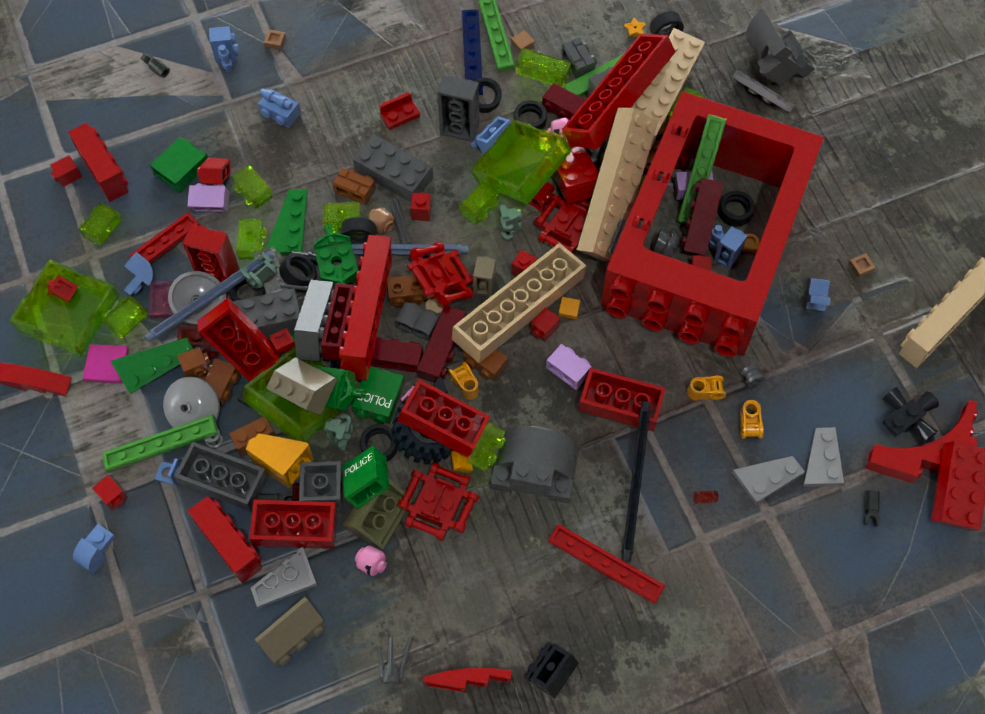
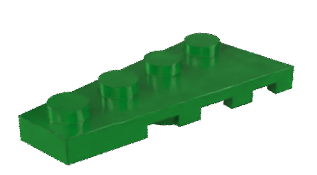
(290, 225)
(147, 365)

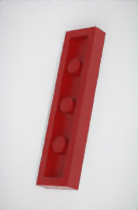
(167, 238)

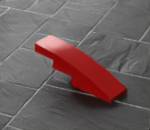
(33, 379)
(459, 679)

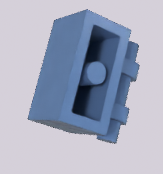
(224, 46)
(278, 107)
(490, 134)
(728, 245)

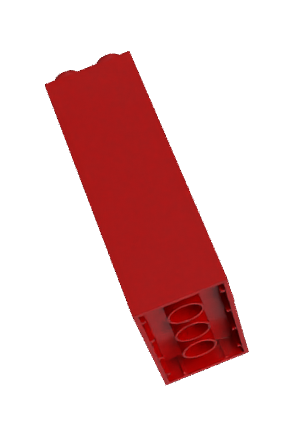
(684, 296)

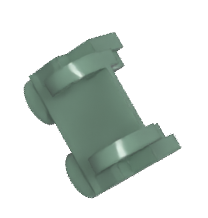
(509, 221)
(256, 279)
(339, 432)

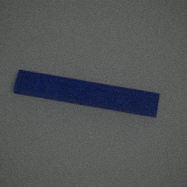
(472, 46)

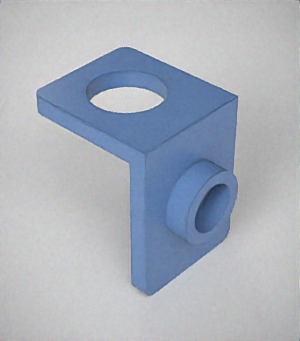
(174, 467)

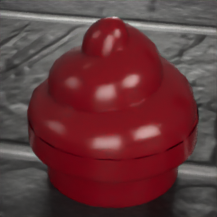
(683, 161)

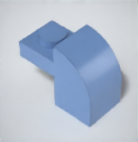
(141, 269)
(817, 294)
(89, 551)

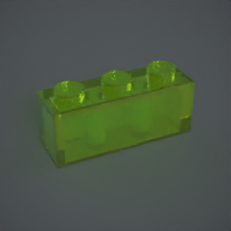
(543, 67)

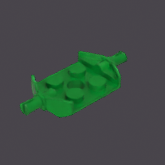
(332, 248)
(344, 389)

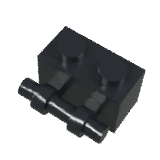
(551, 669)

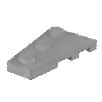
(824, 460)
(768, 477)
(288, 579)

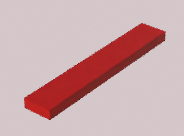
(606, 563)

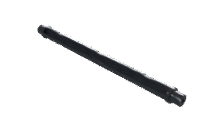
(636, 482)

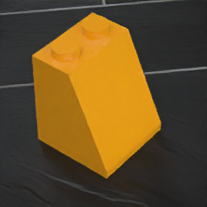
(279, 456)

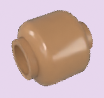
(383, 220)

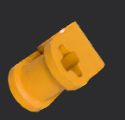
(463, 378)
(710, 388)
(751, 423)

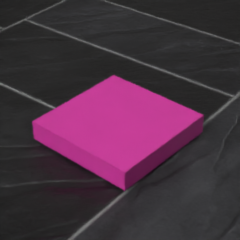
(98, 364)

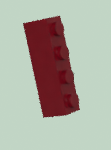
(561, 101)
(703, 216)
(336, 321)
(440, 346)
(397, 355)

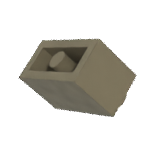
(484, 276)

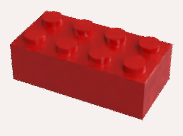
(99, 161)
(576, 175)
(210, 252)
(238, 339)
(620, 398)
(443, 418)
(960, 487)
(293, 524)
(226, 538)

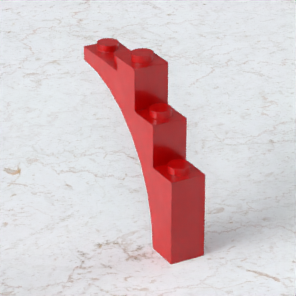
(908, 463)

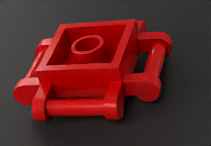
(566, 224)
(438, 274)
(438, 502)

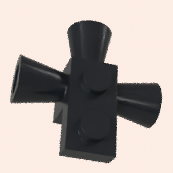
(910, 414)

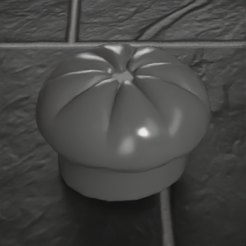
(666, 243)

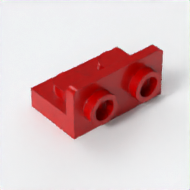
(398, 111)

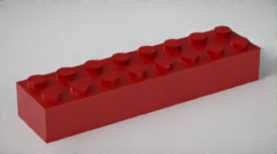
(618, 89)
(366, 307)

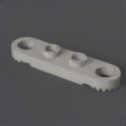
(758, 88)

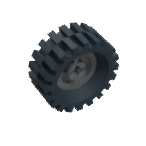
(416, 443)

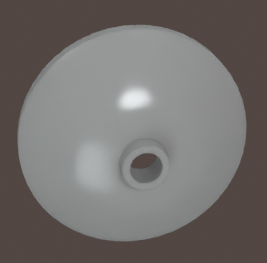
(189, 288)
(194, 393)

